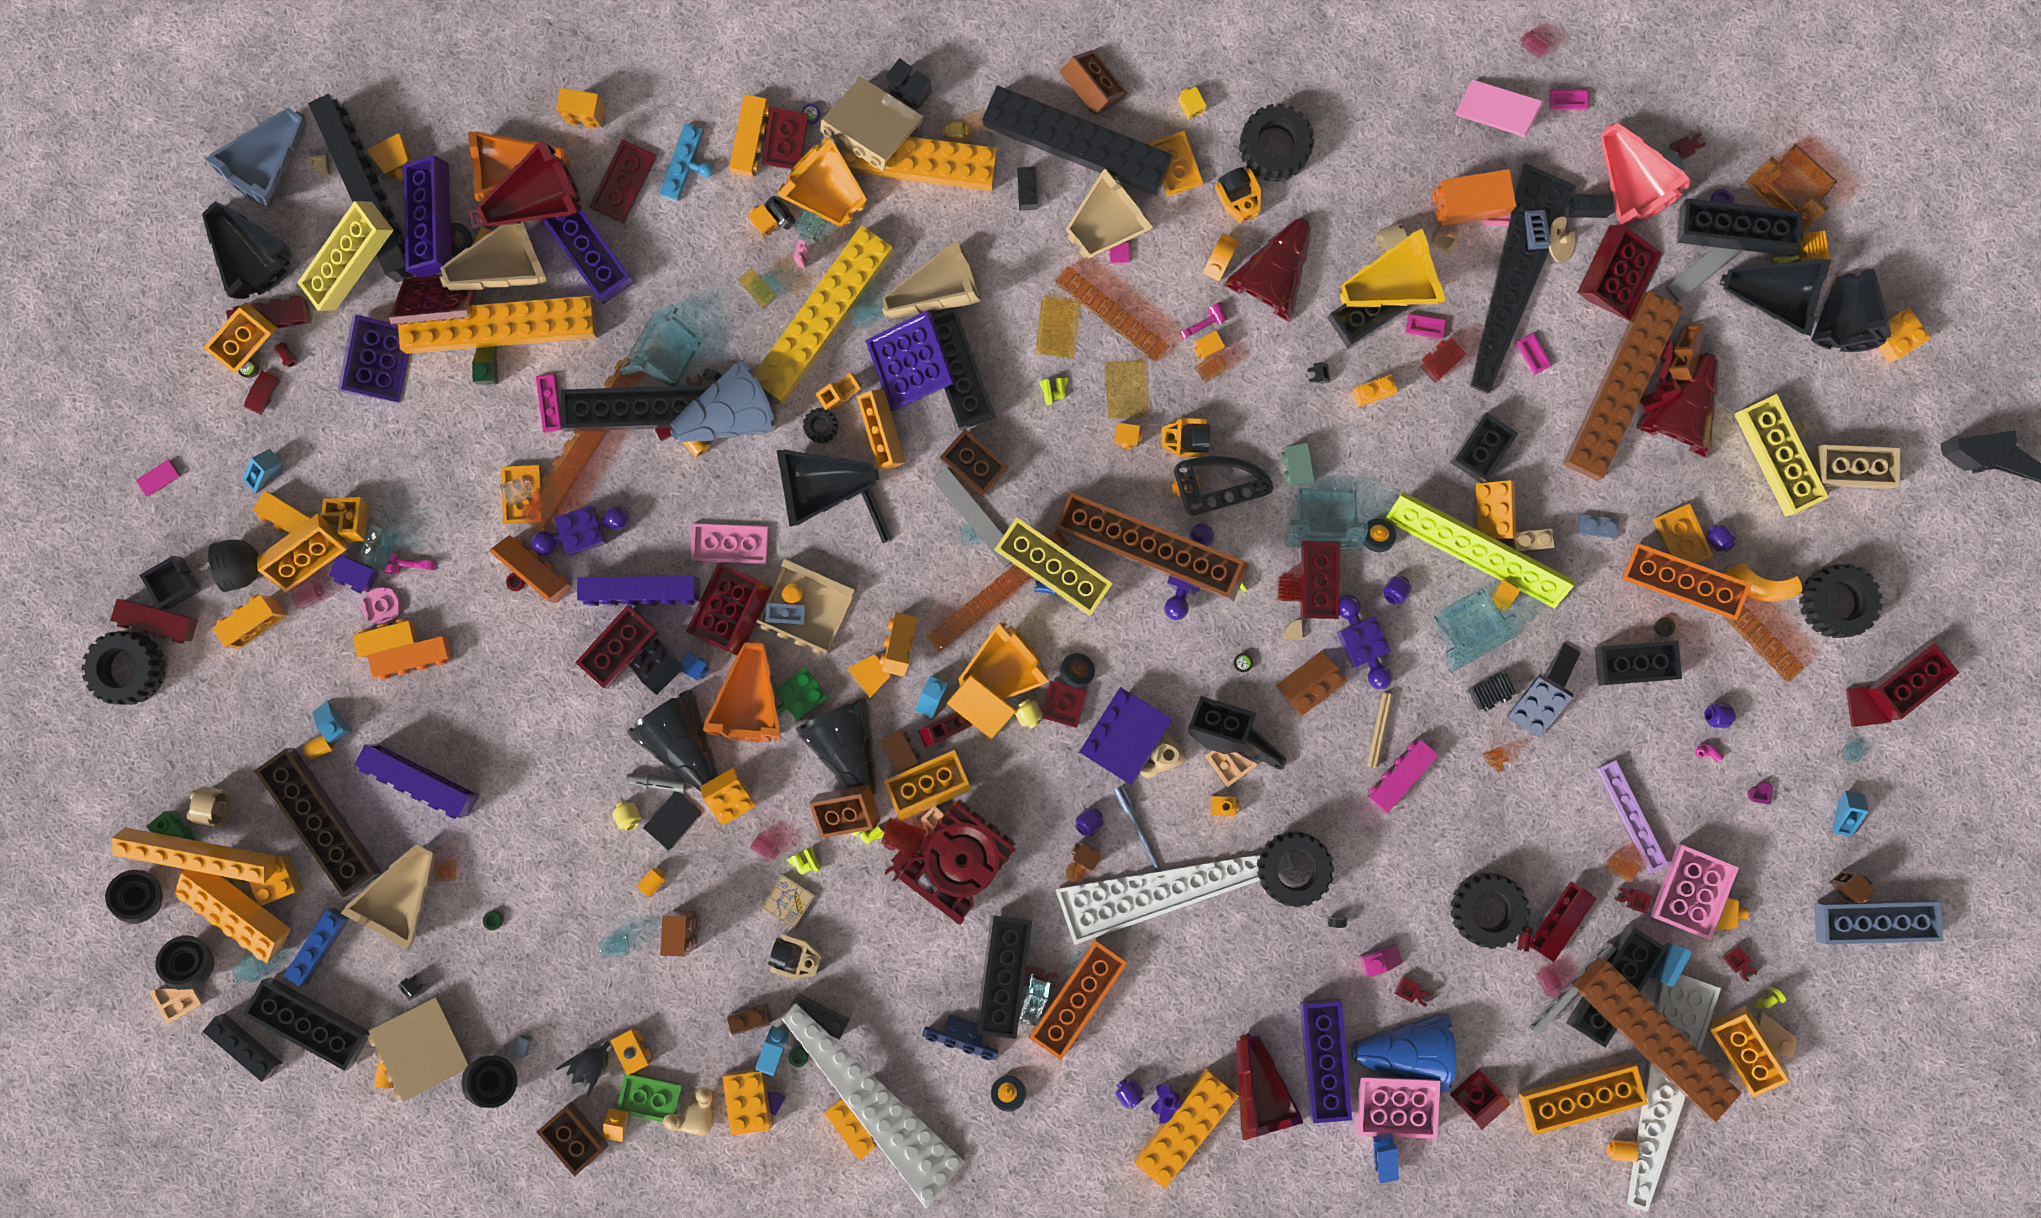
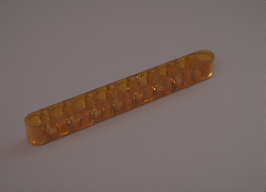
(984, 601)

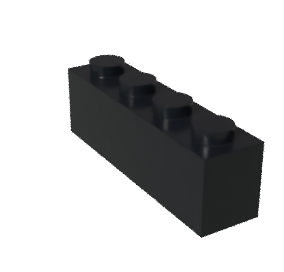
(242, 1047)

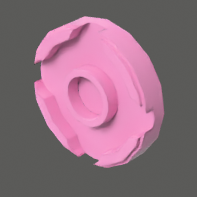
(381, 605)

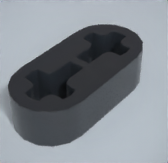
(780, 212)

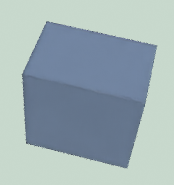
(522, 1046)

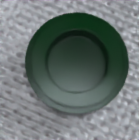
(493, 920)
(798, 1057)

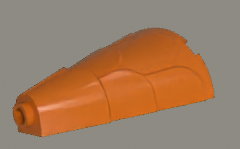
(495, 157)
(746, 700)

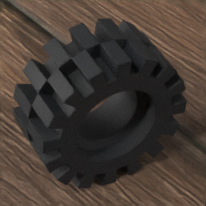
(820, 414)

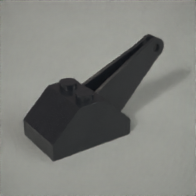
(1992, 452)
(1231, 730)

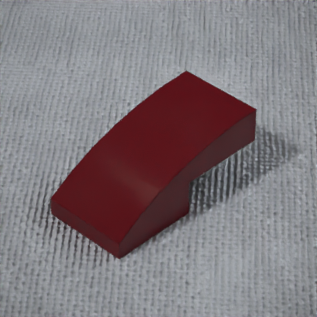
(1667, 357)
(260, 392)
(1665, 393)

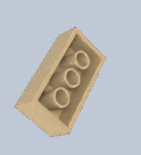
(1857, 466)

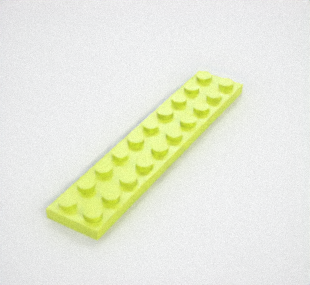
(1479, 550)

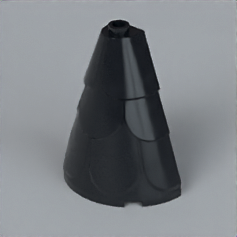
(244, 252)
(1781, 290)
(820, 482)
(677, 739)
(843, 743)

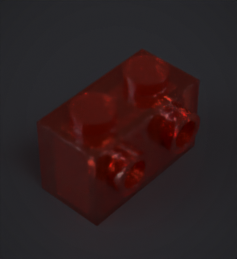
(1440, 362)

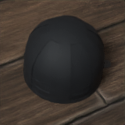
(233, 564)
(134, 896)
(184, 962)
(489, 1081)

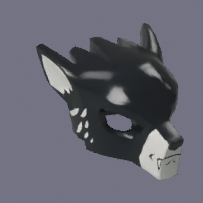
(588, 1065)

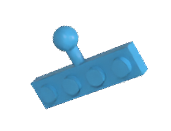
(683, 161)

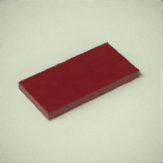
(623, 181)
(1320, 579)

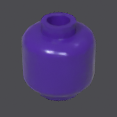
(1721, 537)
(1397, 590)
(1719, 715)
(1089, 822)
(1129, 1092)

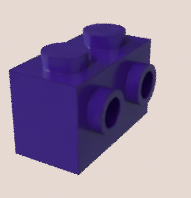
(353, 573)

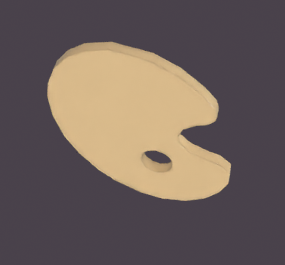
(1562, 243)

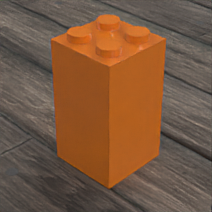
(1474, 198)

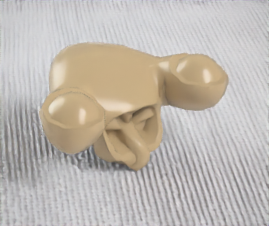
(1165, 757)
(695, 1115)

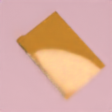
(1057, 328)
(1125, 389)

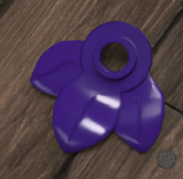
(1166, 1104)

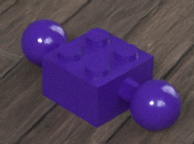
(580, 530)
(1177, 606)
(1364, 642)

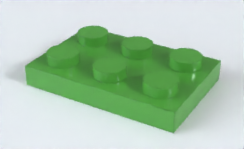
(649, 1097)

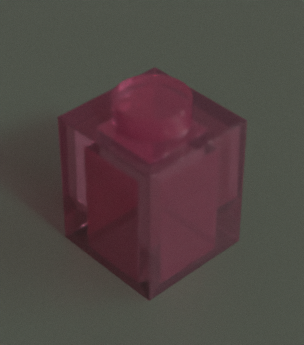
(307, 594)

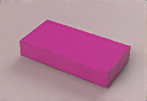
(1568, 99)
(1425, 326)
(1533, 353)
(158, 478)

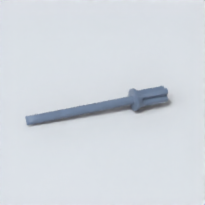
(1127, 806)

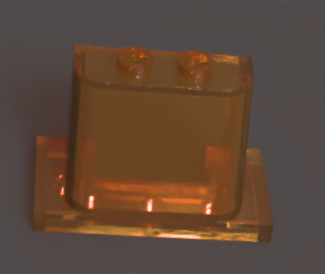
(1794, 184)

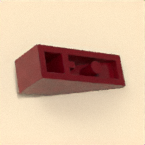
(943, 729)

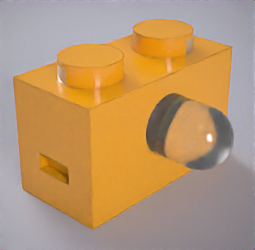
(631, 1051)

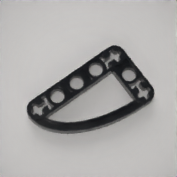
(1195, 497)

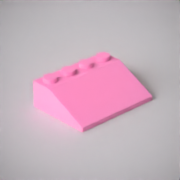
(1694, 892)
(1398, 1107)

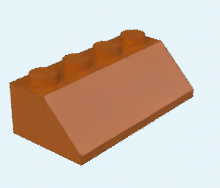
(531, 569)

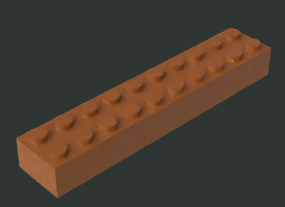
(1623, 385)
(1152, 546)
(1656, 1039)

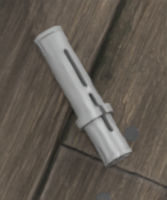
(647, 781)

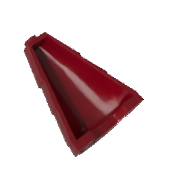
(532, 191)
(1276, 269)
(1691, 412)
(1261, 1091)

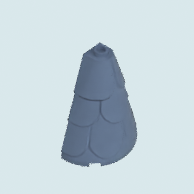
(260, 156)
(726, 409)

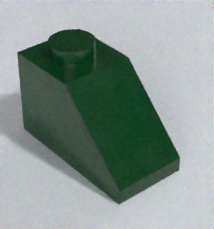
(485, 366)

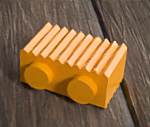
(1814, 246)
(1374, 390)

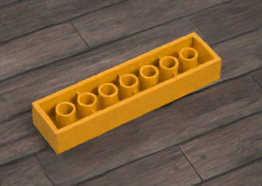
(934, 163)

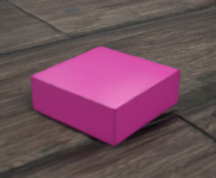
(1120, 254)

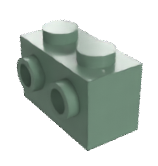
(1297, 465)

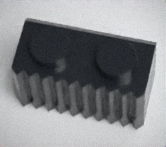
(1027, 188)
(1591, 206)
(1491, 691)

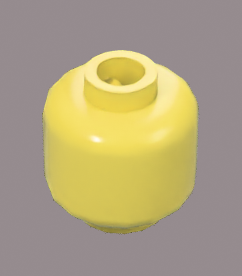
(1028, 713)
(627, 815)

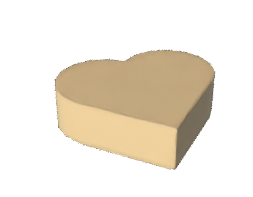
(1445, 243)

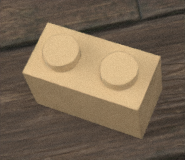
(1533, 540)

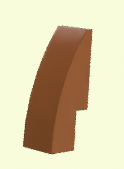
(1687, 352)

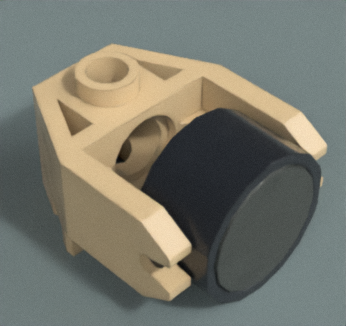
(781, 953)

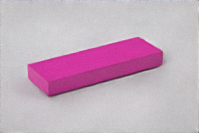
(549, 403)

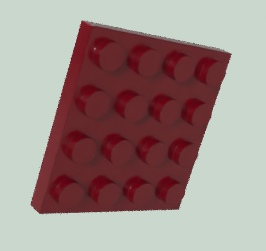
(428, 300)

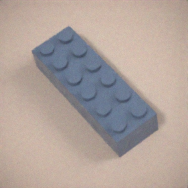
(1878, 922)

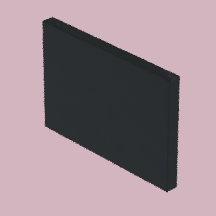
(672, 820)

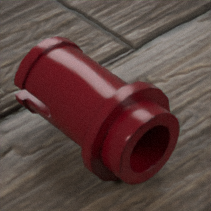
(288, 358)
(1525, 938)

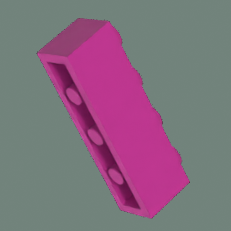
(1402, 775)

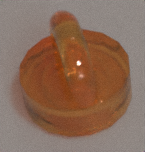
(1075, 872)

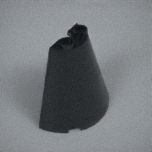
(1854, 315)

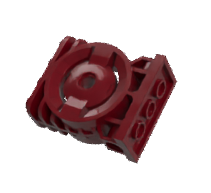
(957, 821)

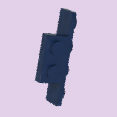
(962, 1035)

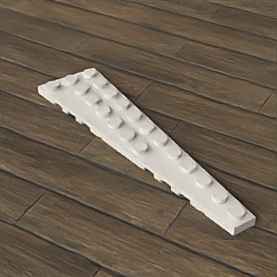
(1124, 901)

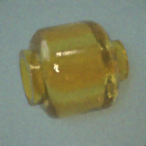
(957, 130)

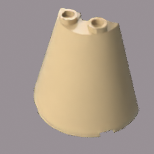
(1106, 218)

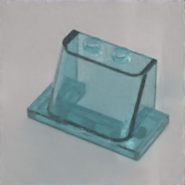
(663, 348)
(1327, 517)
(1473, 629)

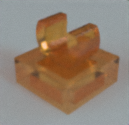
(1496, 758)
(445, 871)

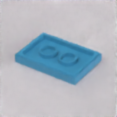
(1671, 964)

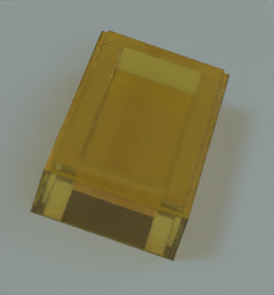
(757, 288)

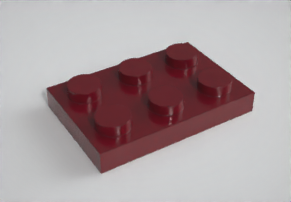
(784, 138)

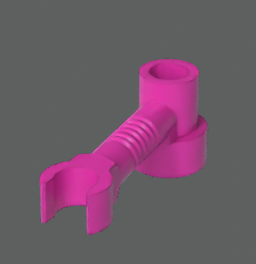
(1216, 315)
(395, 563)

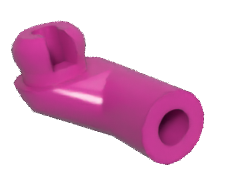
(1709, 750)

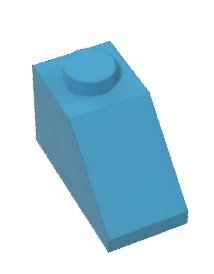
(262, 470)
(931, 697)
(330, 723)
(1849, 813)
(772, 1050)

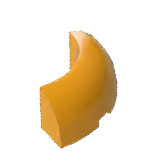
(1765, 589)

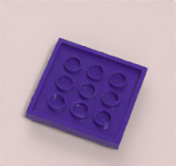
(910, 361)

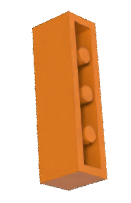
(409, 657)

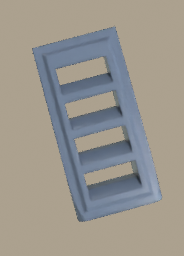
(1532, 243)

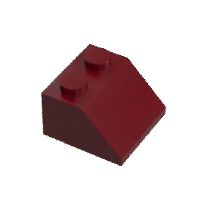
(1480, 1099)

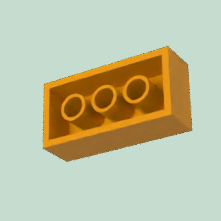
(301, 553)
(927, 785)
(1749, 1051)

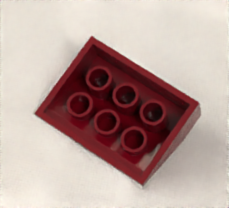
(1619, 271)
(729, 609)

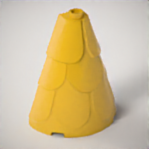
(1396, 278)

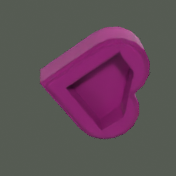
(1761, 793)

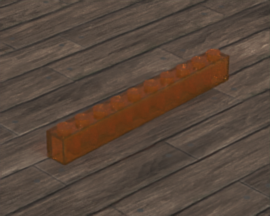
(571, 463)

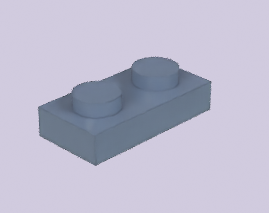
(1598, 526)
(785, 613)

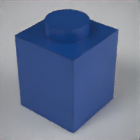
(694, 666)

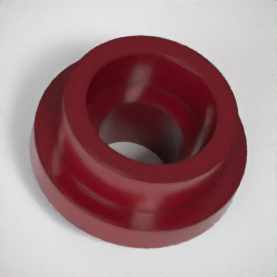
(509, 582)

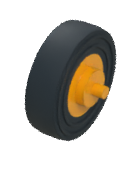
(1380, 535)
(1008, 1093)

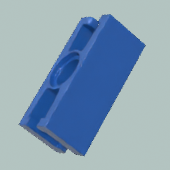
(1385, 1158)

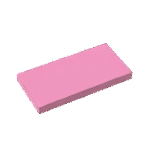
(1499, 108)
(729, 543)

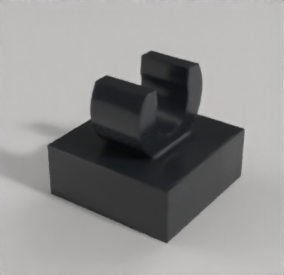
(1321, 373)
(408, 989)

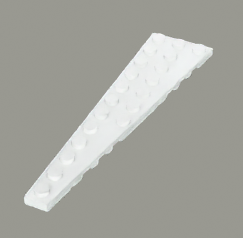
(1689, 1010)
(907, 1142)

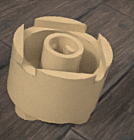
(1389, 237)
(209, 807)

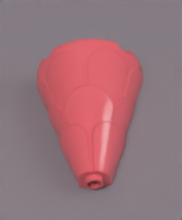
(1639, 176)

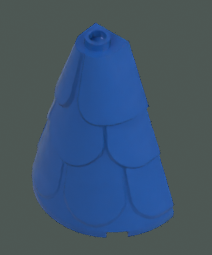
(1412, 1051)

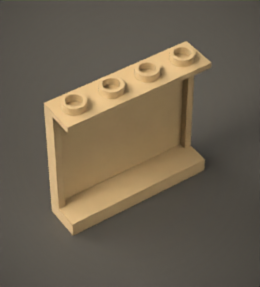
(870, 123)
(824, 603)
(418, 1049)

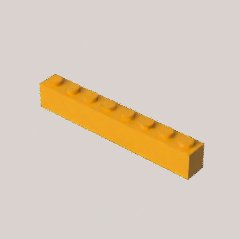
(193, 855)

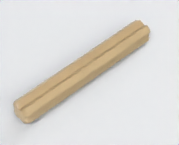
(1380, 729)

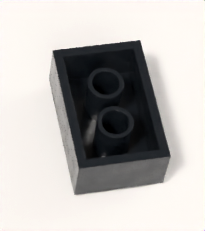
(1484, 447)

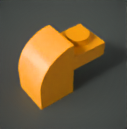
(1221, 256)
(840, 392)

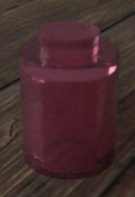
(1534, 43)
(765, 847)
(1550, 982)

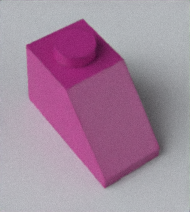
(1381, 960)

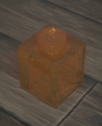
(1211, 368)
(1622, 867)

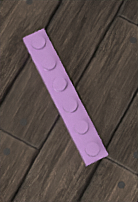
(1632, 816)

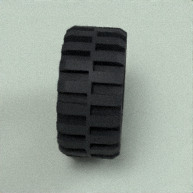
(1276, 118)
(1865, 598)
(99, 663)
(1317, 883)
(1515, 910)

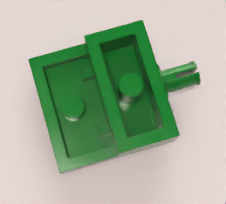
(800, 694)

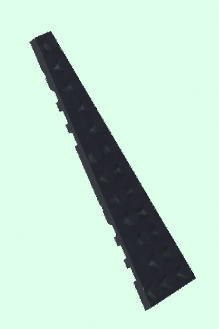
(1517, 269)

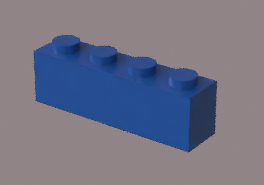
(316, 947)

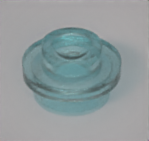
(1858, 752)

